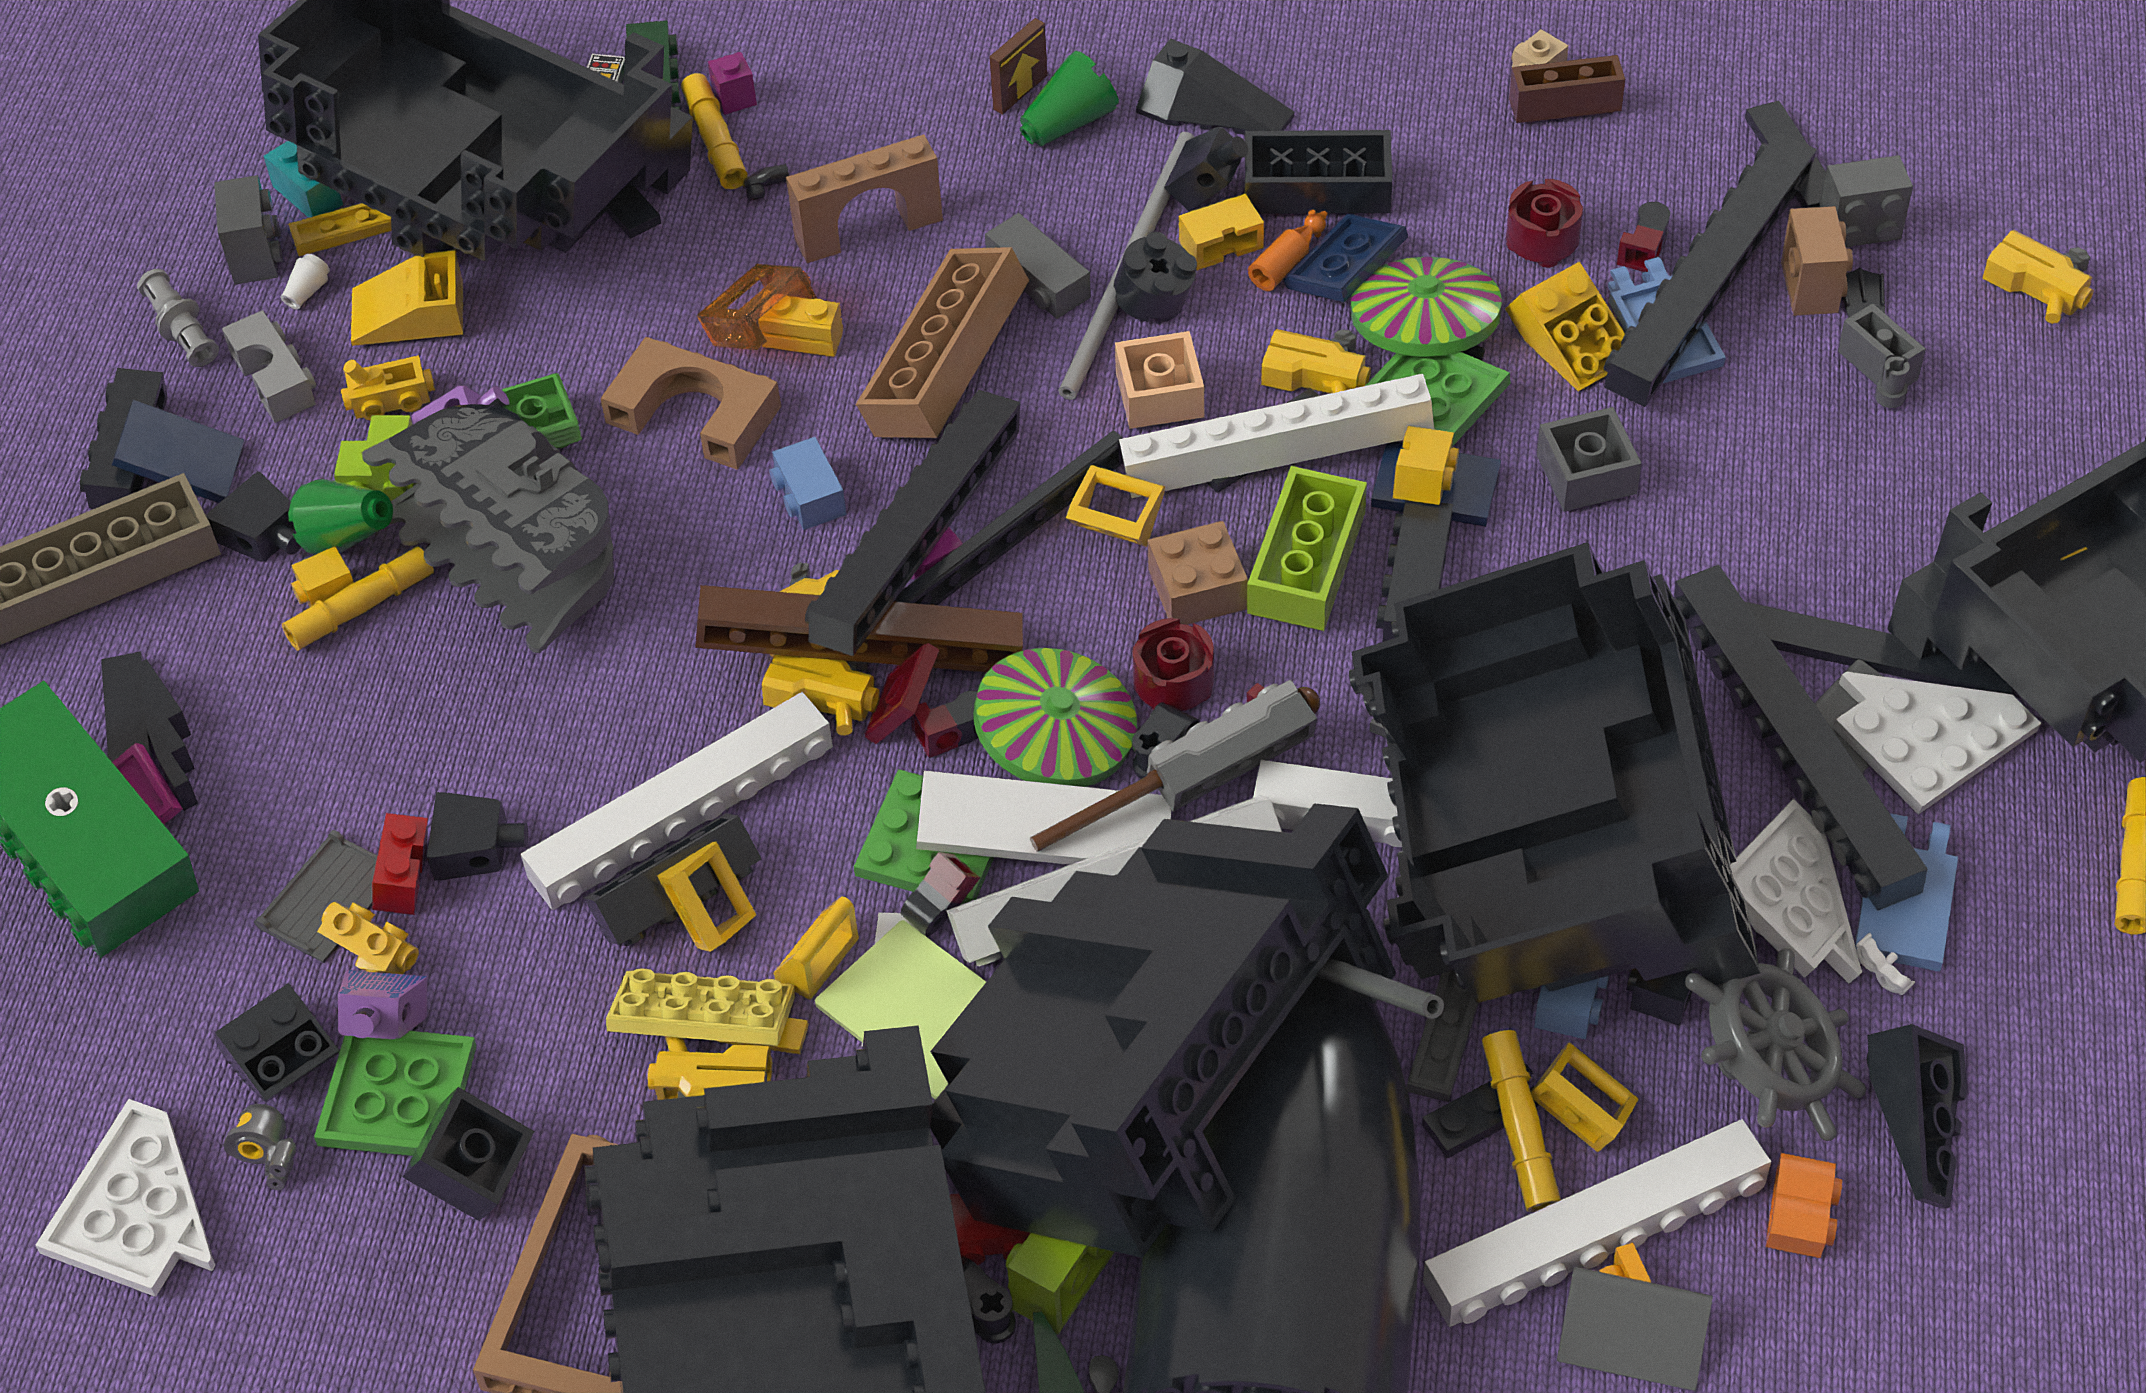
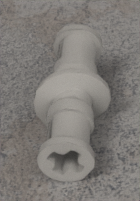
(177, 318)

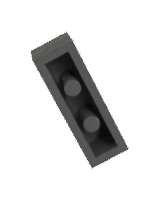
(1055, 278)

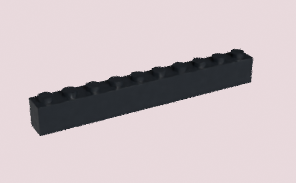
(1709, 269)
(912, 523)
(1800, 740)

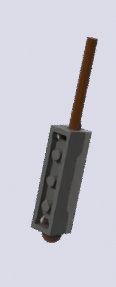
(1209, 754)

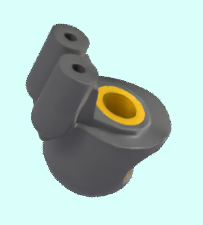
(261, 1141)

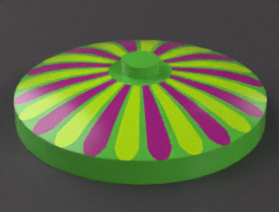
(1426, 306)
(1054, 717)

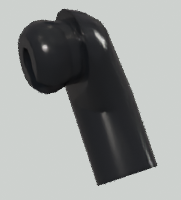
(763, 177)

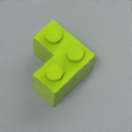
(352, 468)

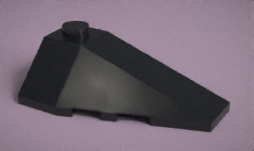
(1199, 89)
(1918, 1088)

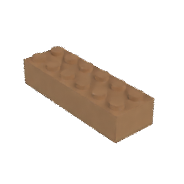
(942, 343)

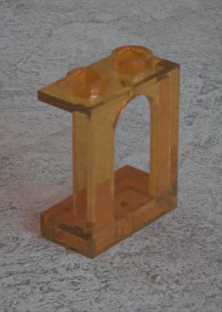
(739, 327)

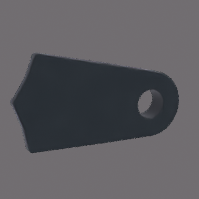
(1863, 290)

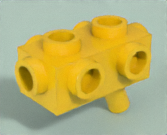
(386, 387)
(377, 947)

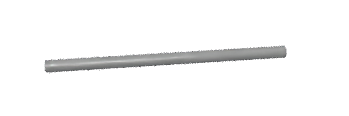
(1108, 305)

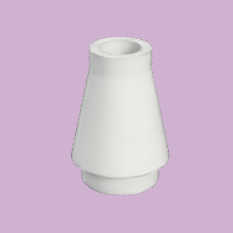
(306, 278)

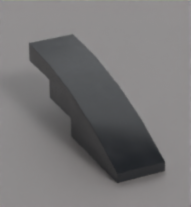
(166, 730)

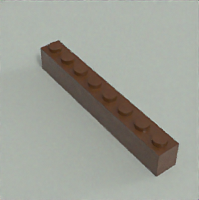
(776, 625)

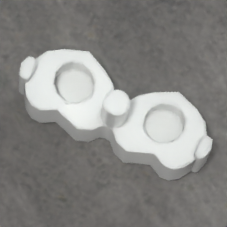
(1876, 962)

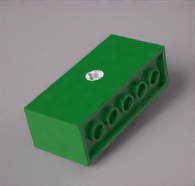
(83, 827)

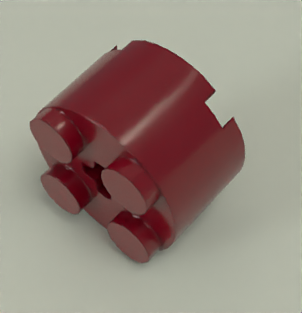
(1544, 221)
(1173, 664)

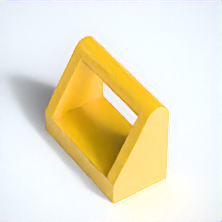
(1113, 526)
(689, 905)
(820, 949)
(1574, 1107)

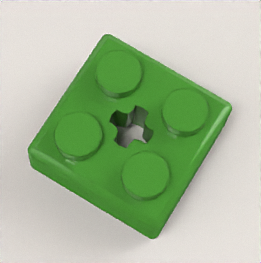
(547, 408)

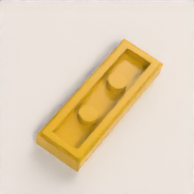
(338, 228)

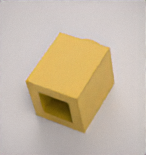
(320, 577)

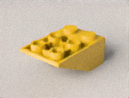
(410, 301)
(1568, 325)

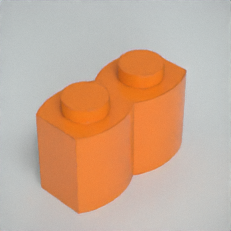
(1802, 1206)

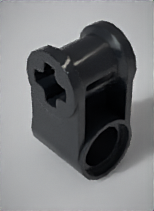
(1162, 725)
(989, 1305)

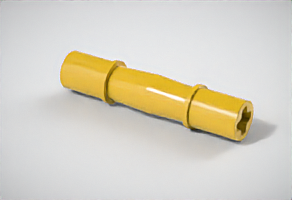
(713, 130)
(357, 598)
(2131, 887)
(1521, 1120)

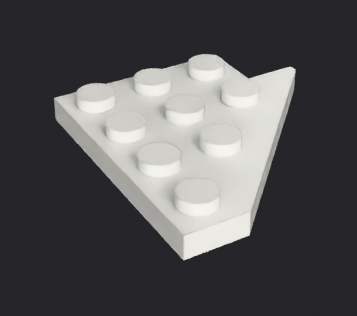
(1929, 734)
(1796, 893)
(131, 1207)

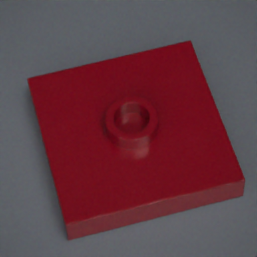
(901, 693)

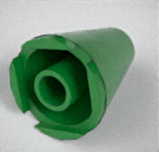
(1068, 101)
(337, 515)

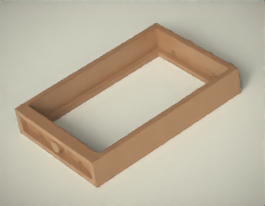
(514, 1373)

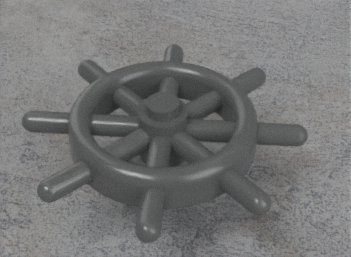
(1777, 1042)

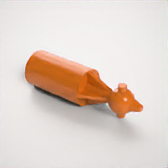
(1286, 252)

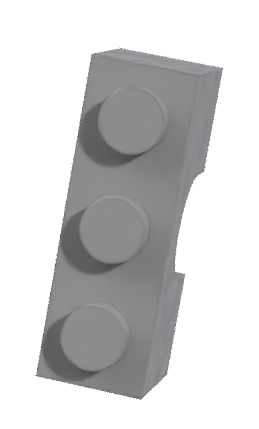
(280, 382)

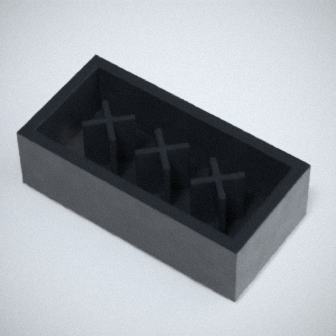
(1319, 171)

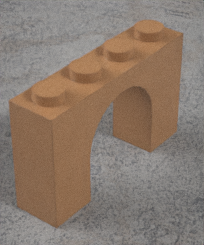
(824, 191)
(662, 371)

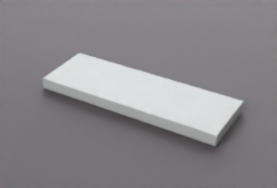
(1002, 814)

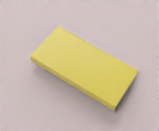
(701, 1007)

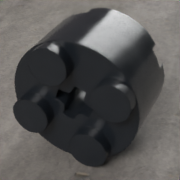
(1154, 278)

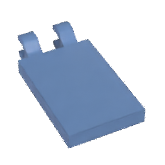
(1628, 302)
(1919, 924)

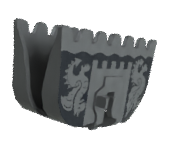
(504, 514)

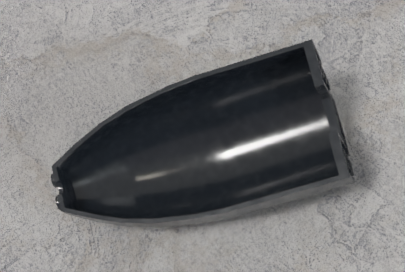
(1321, 1247)

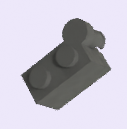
(1882, 354)

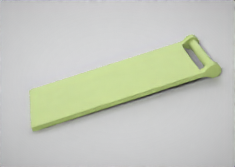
(902, 985)

